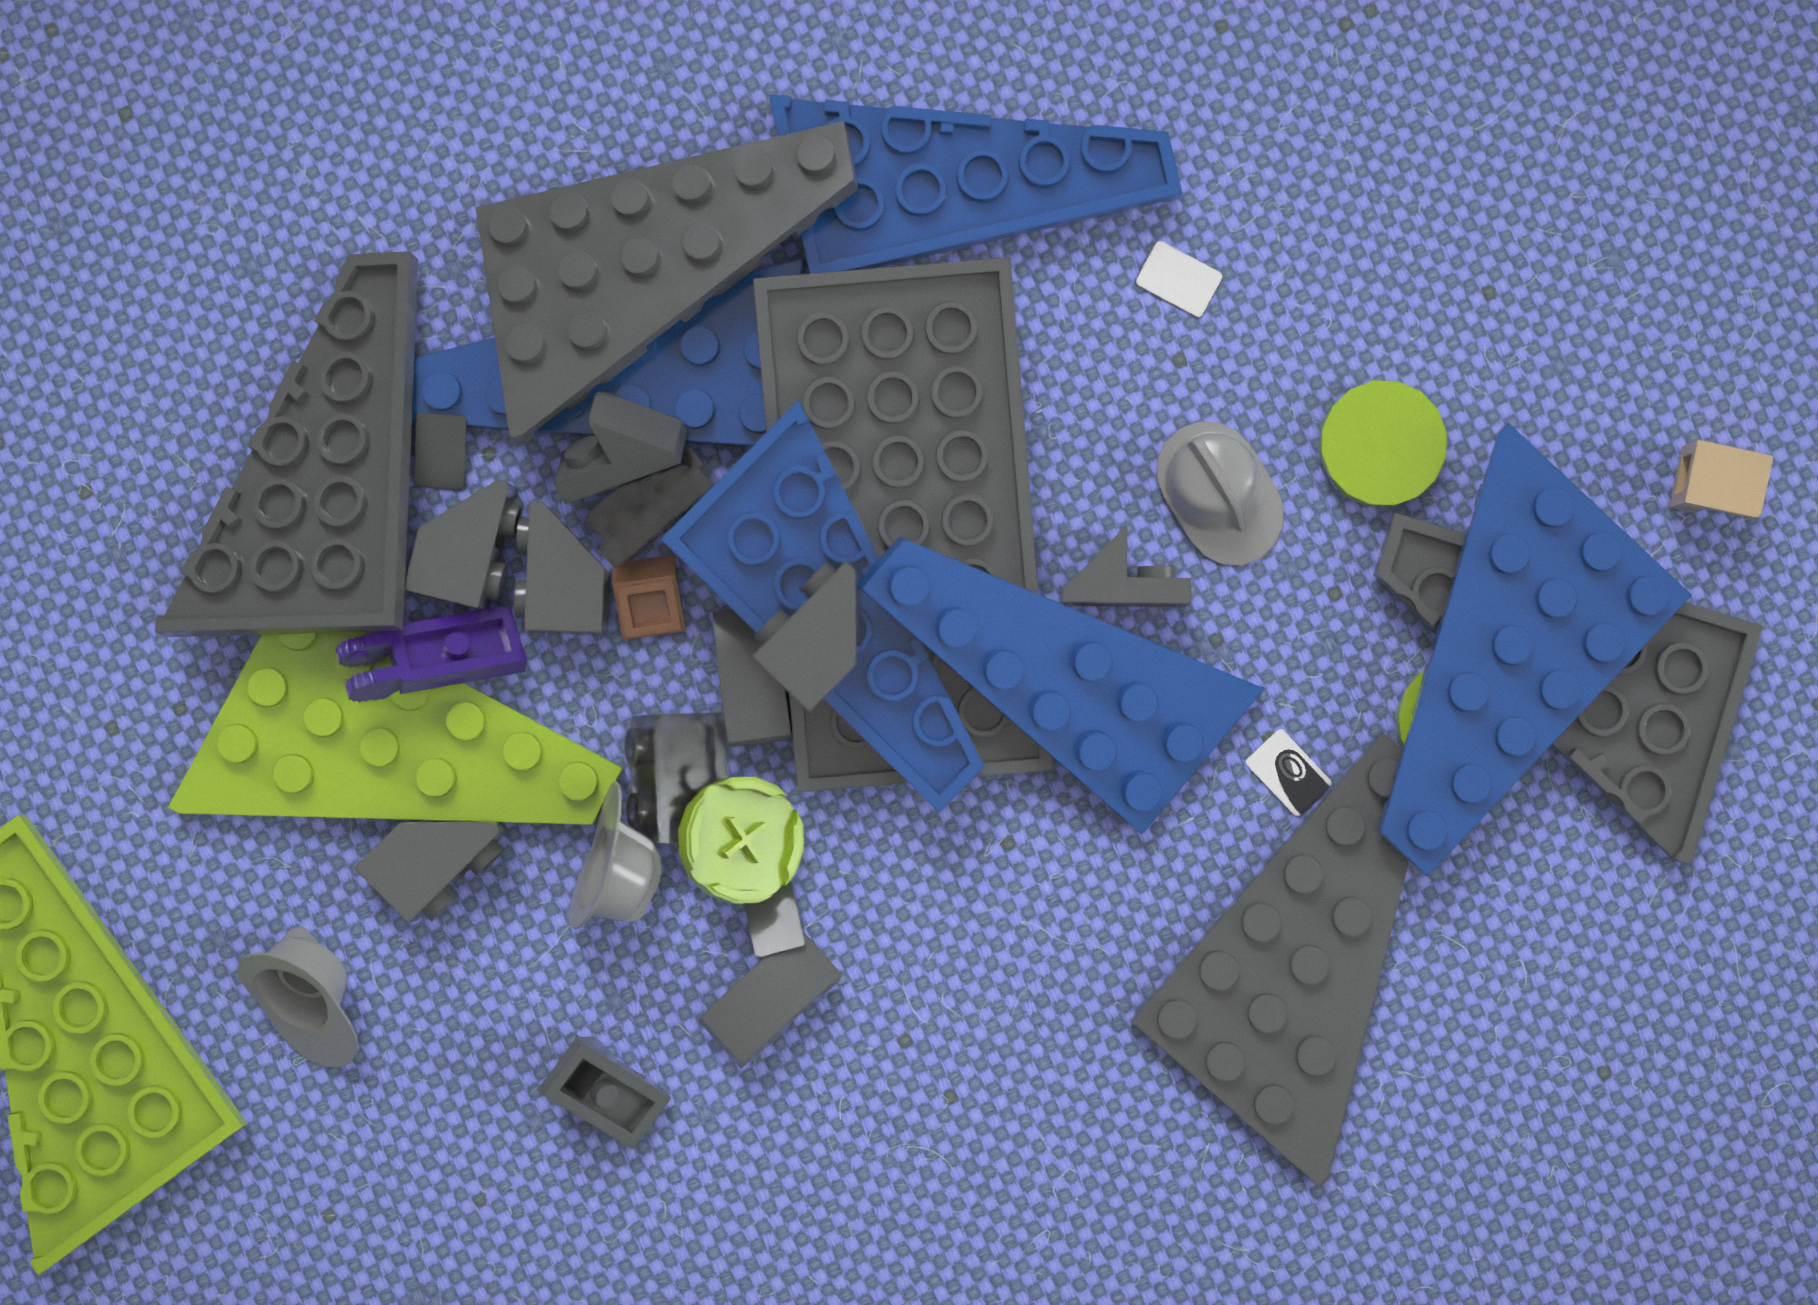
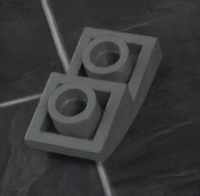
(752, 699)
(768, 1000)

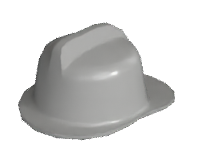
(1220, 493)
(618, 871)
(302, 996)

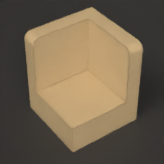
(1721, 479)

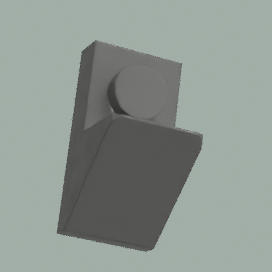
(626, 446)
(1106, 582)
(604, 1091)

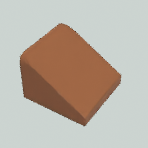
(648, 597)

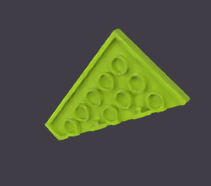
(441, 753)
(92, 1061)

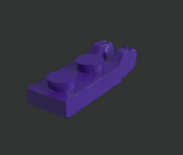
(435, 654)

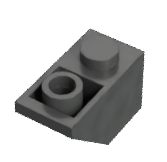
(462, 548)
(564, 580)
(818, 641)
(424, 861)

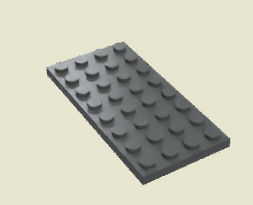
(926, 430)

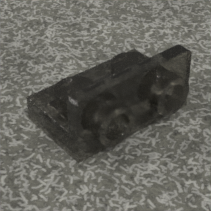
(649, 507)
(670, 764)

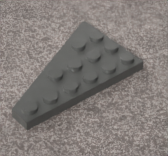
(619, 259)
(322, 501)
(1654, 729)
(1289, 972)

